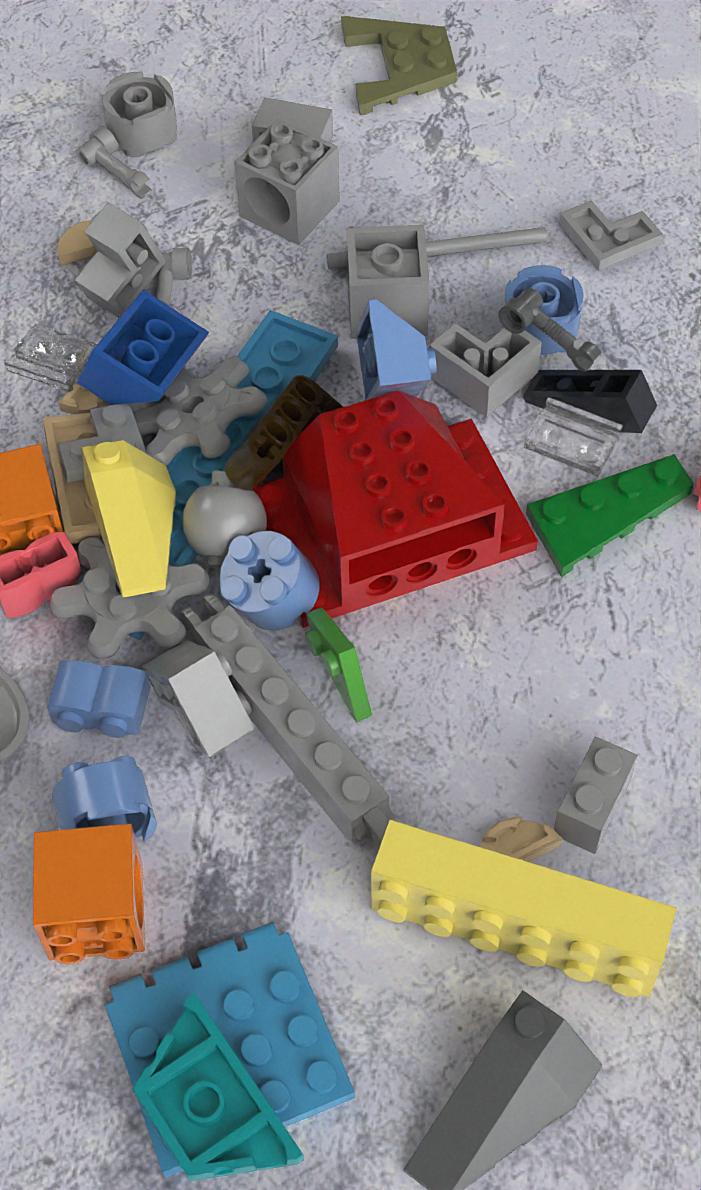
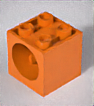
(26, 499)
(88, 893)

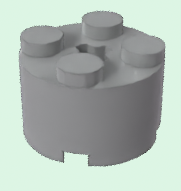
(140, 112)

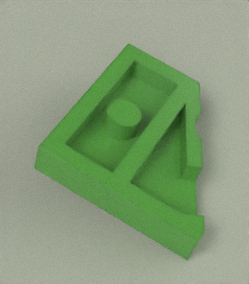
(339, 661)

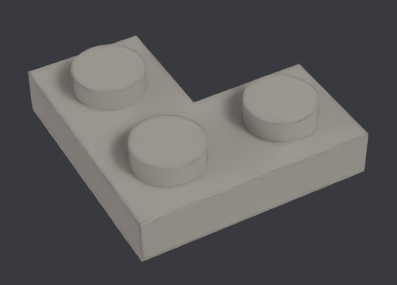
(605, 241)
(109, 425)

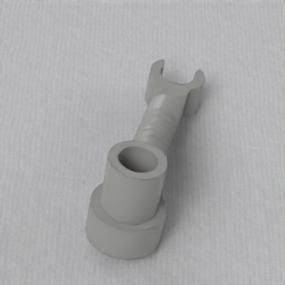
(100, 149)
(177, 266)

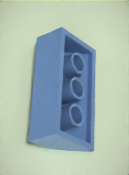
(392, 353)

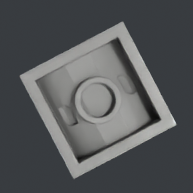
(287, 181)
(388, 267)

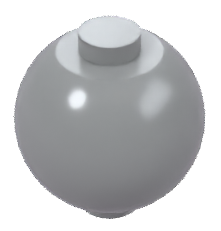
(219, 515)

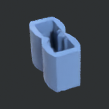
(99, 698)

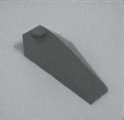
(513, 1090)

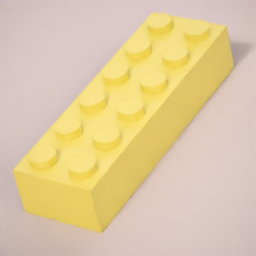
(521, 909)

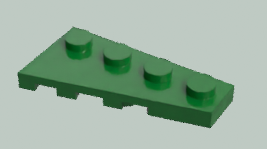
(594, 514)

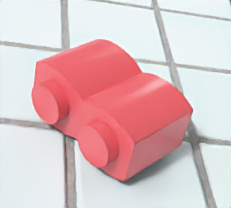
(35, 573)

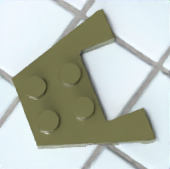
(414, 57)

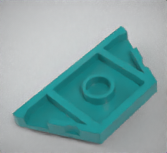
(210, 1104)

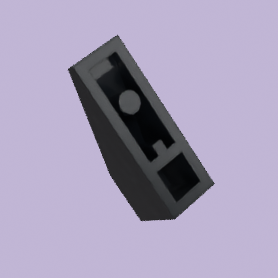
(611, 394)

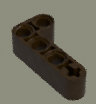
(276, 430)

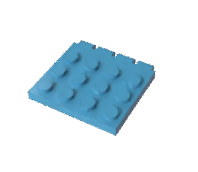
(260, 1008)

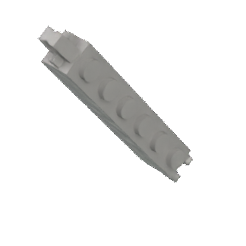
(295, 726)

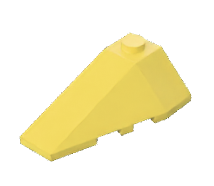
(133, 511)

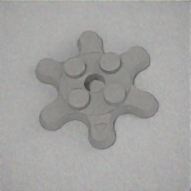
(199, 411)
(118, 616)

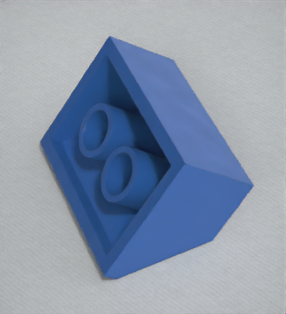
(141, 353)

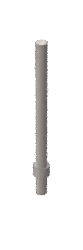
(465, 244)

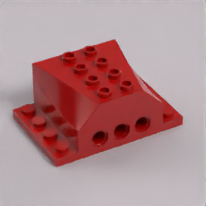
(392, 502)

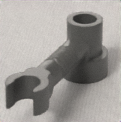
(525, 310)

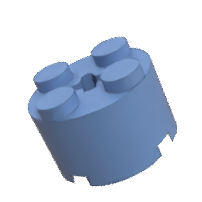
(560, 300)
(268, 580)
(104, 796)

